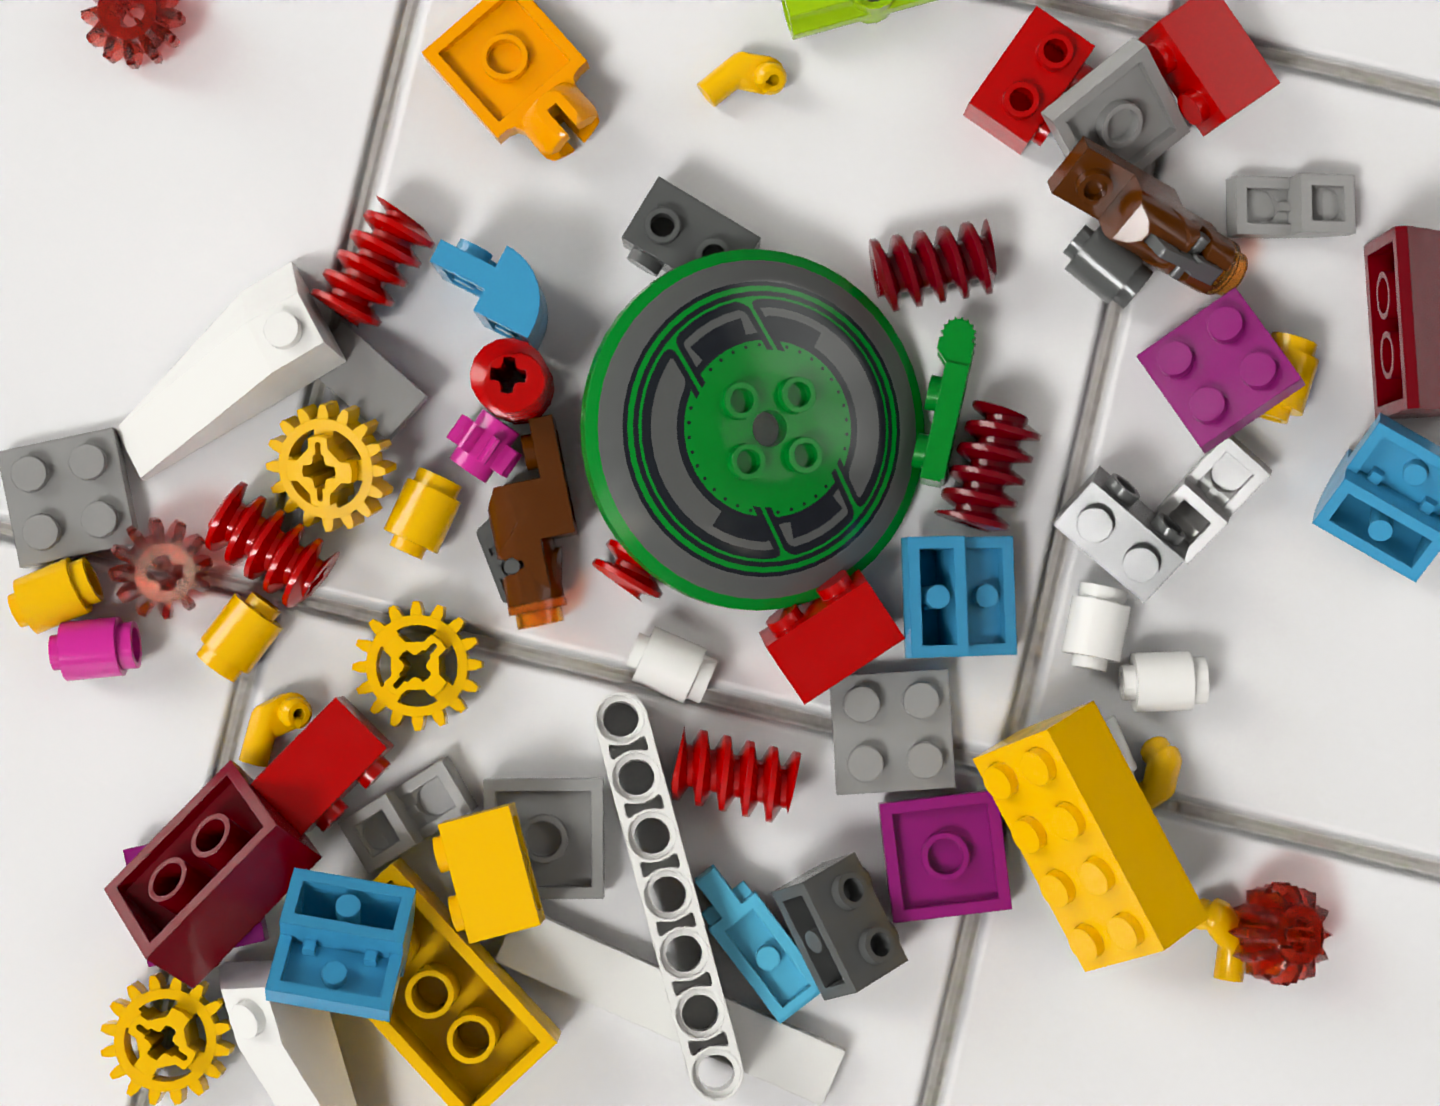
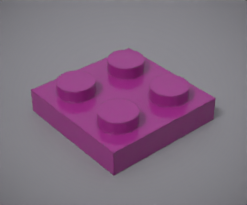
(1220, 370)
(944, 856)

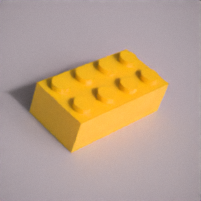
(1091, 838)
(459, 1009)

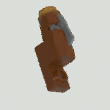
(1148, 219)
(523, 530)

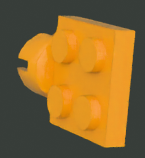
(516, 74)

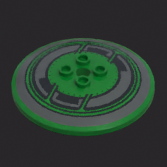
(677, 446)

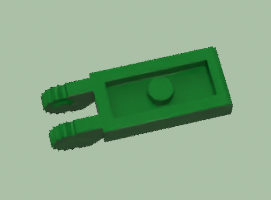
(946, 399)

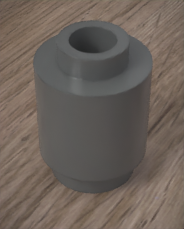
(1106, 267)

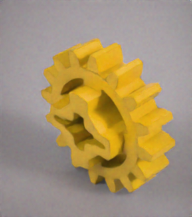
(335, 459)
(398, 648)
(146, 1027)

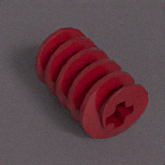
(933, 265)
(988, 467)

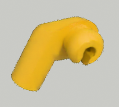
(743, 72)
(270, 721)
(1161, 770)
(1220, 921)

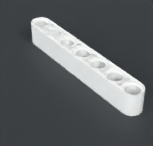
(665, 926)

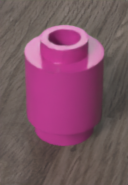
(95, 648)

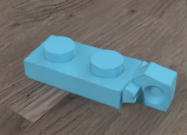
(757, 944)

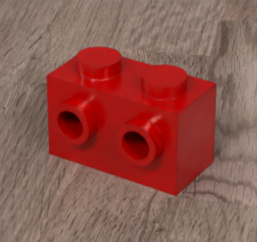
(1208, 62)
(1027, 78)
(830, 635)
(324, 766)

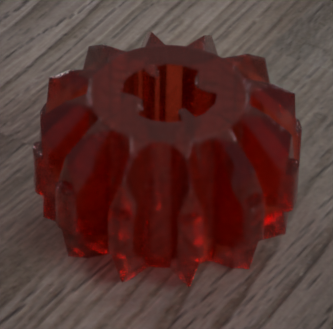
(133, 41)
(177, 551)
(1280, 933)

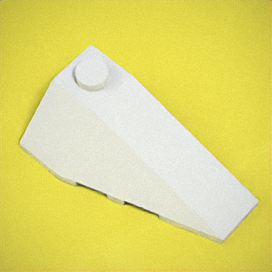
(241, 365)
(284, 1044)

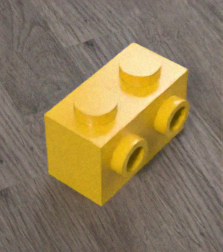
(488, 873)

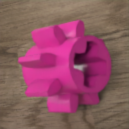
(484, 446)

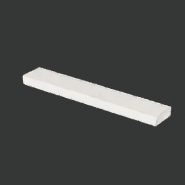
(636, 993)

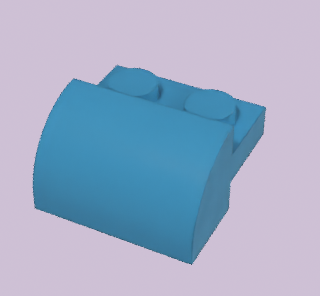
(507, 290)
(1387, 498)
(958, 596)
(342, 944)

